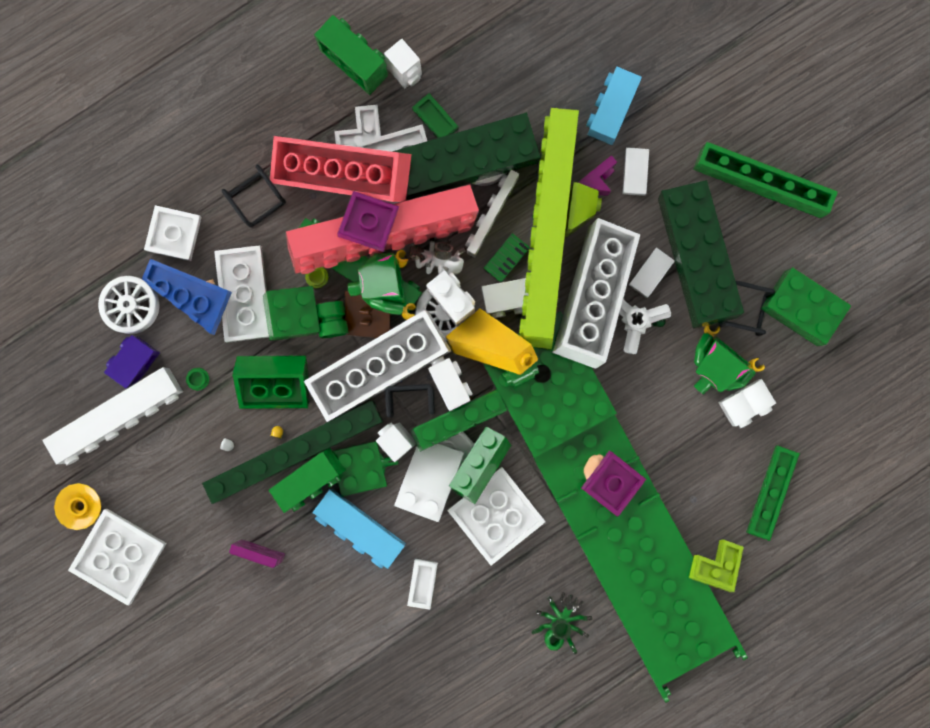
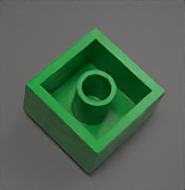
(291, 313)

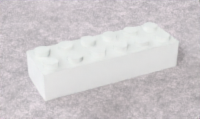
(596, 293)
(377, 365)

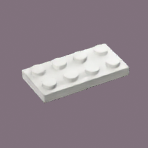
(244, 275)

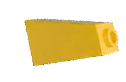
(491, 343)

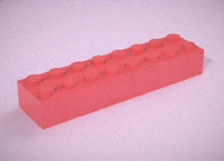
(415, 223)

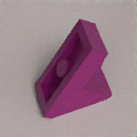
(603, 171)

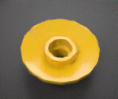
(67, 506)

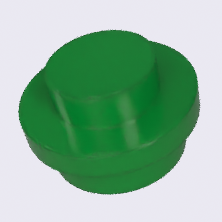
(197, 379)

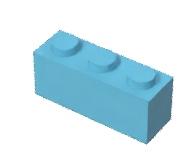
(613, 105)

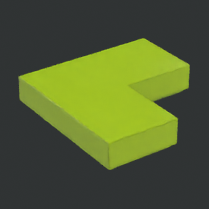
(721, 572)

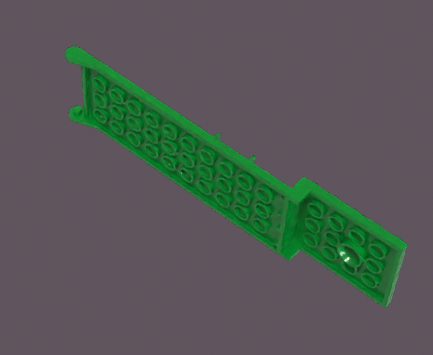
(641, 550)

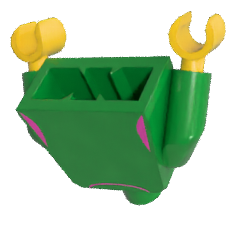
(382, 284)
(721, 365)

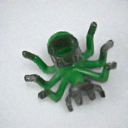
(559, 626)

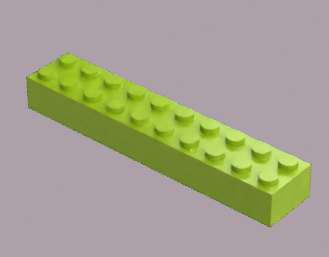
(550, 224)

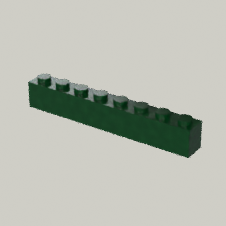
(292, 452)

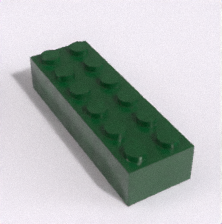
(470, 156)
(700, 254)

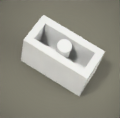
(403, 64)
(504, 297)
(395, 440)

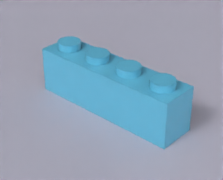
(358, 528)

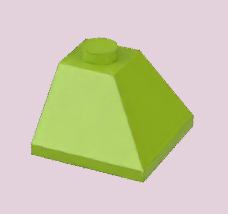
(581, 207)

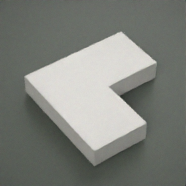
(367, 127)

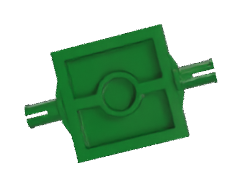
(363, 468)

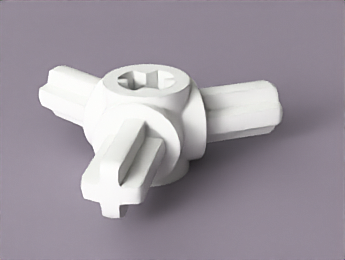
(634, 331)

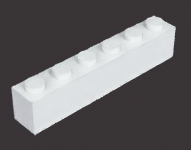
(113, 416)

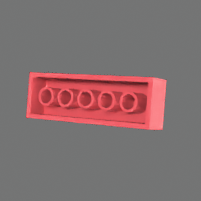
(340, 168)

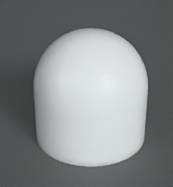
(227, 445)

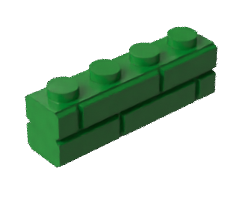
(458, 420)

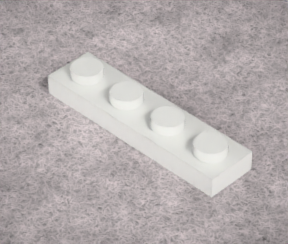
(486, 221)

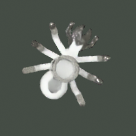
(439, 255)

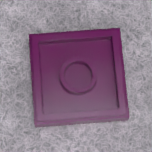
(368, 221)
(613, 483)
(257, 553)

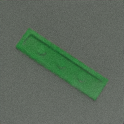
(772, 493)

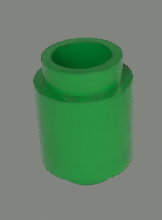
(517, 379)

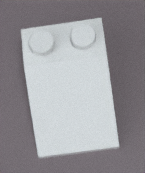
(428, 481)

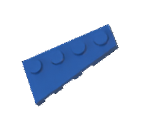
(193, 296)

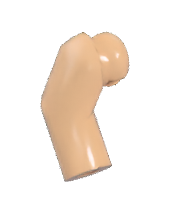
(591, 465)

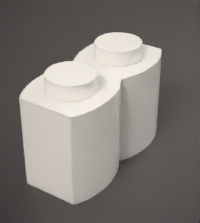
(747, 403)

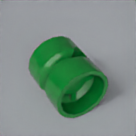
(331, 319)

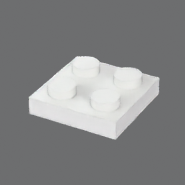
(172, 233)

